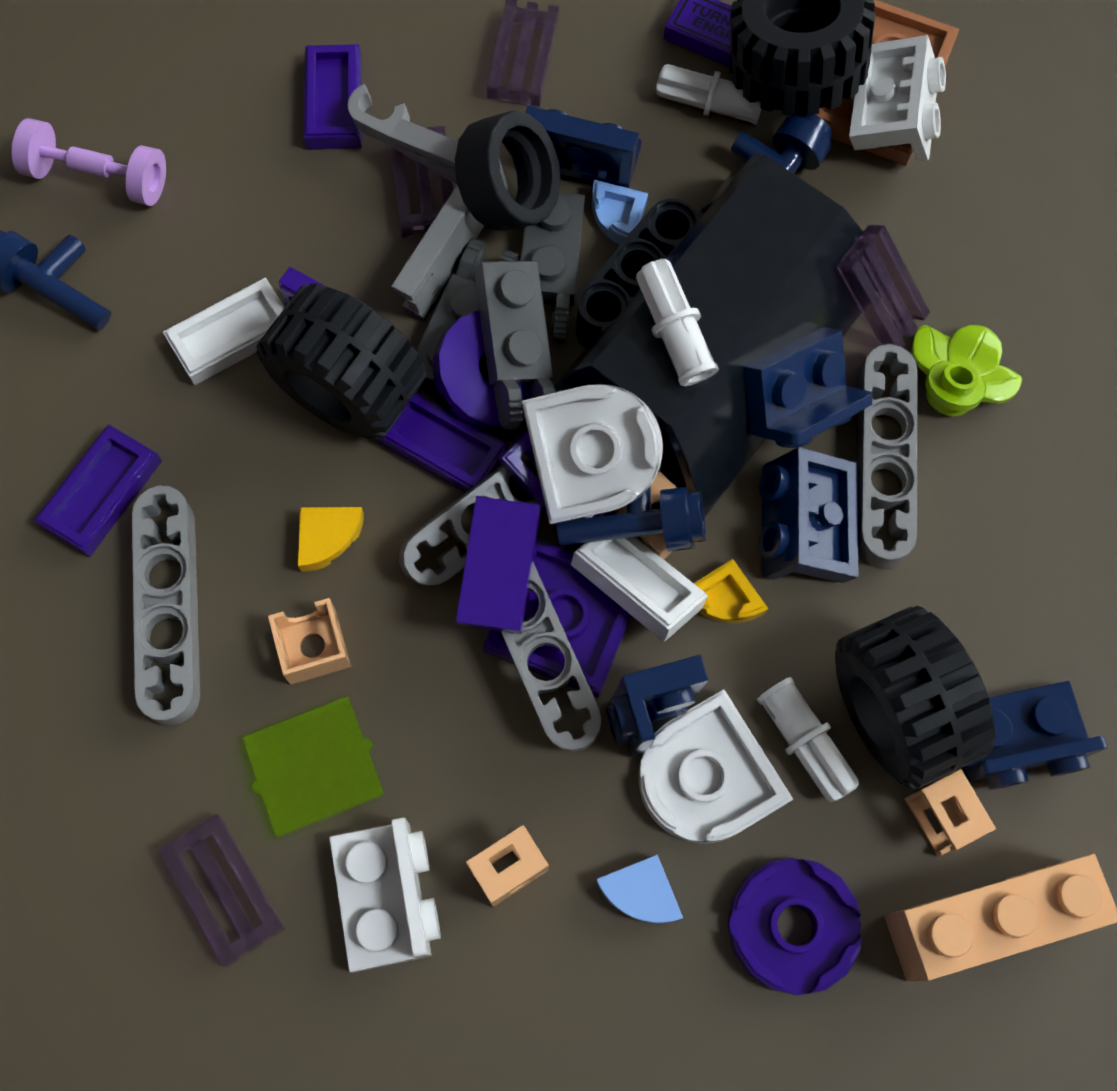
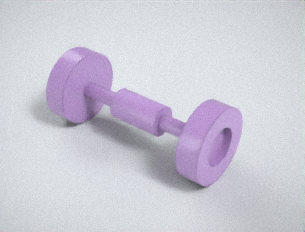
(36, 149)

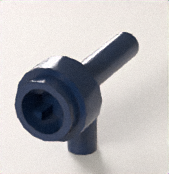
(800, 141)
(18, 268)
(678, 519)

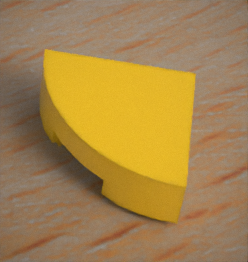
(326, 534)
(730, 596)

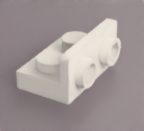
(899, 97)
(382, 895)

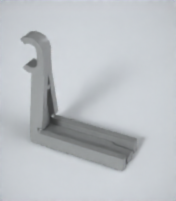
(454, 226)

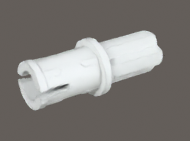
(706, 93)
(676, 322)
(809, 740)

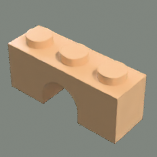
(1001, 919)

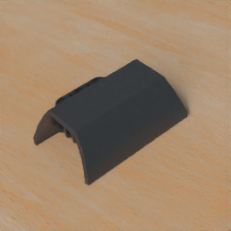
(761, 277)

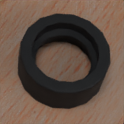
(480, 176)

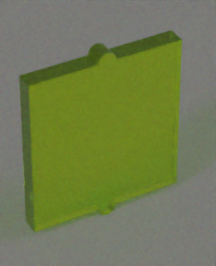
(313, 767)

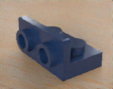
(590, 148)
(801, 390)
(809, 516)
(652, 698)
(1033, 732)

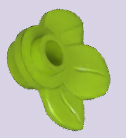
(963, 369)

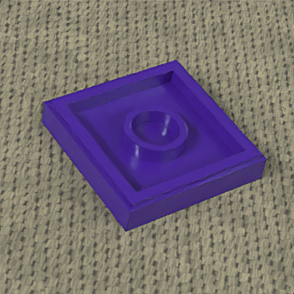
(586, 613)

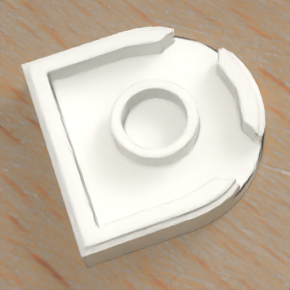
(592, 449)
(708, 775)

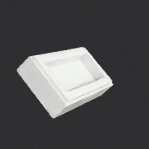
(224, 331)
(640, 583)

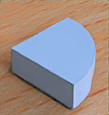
(617, 209)
(641, 892)

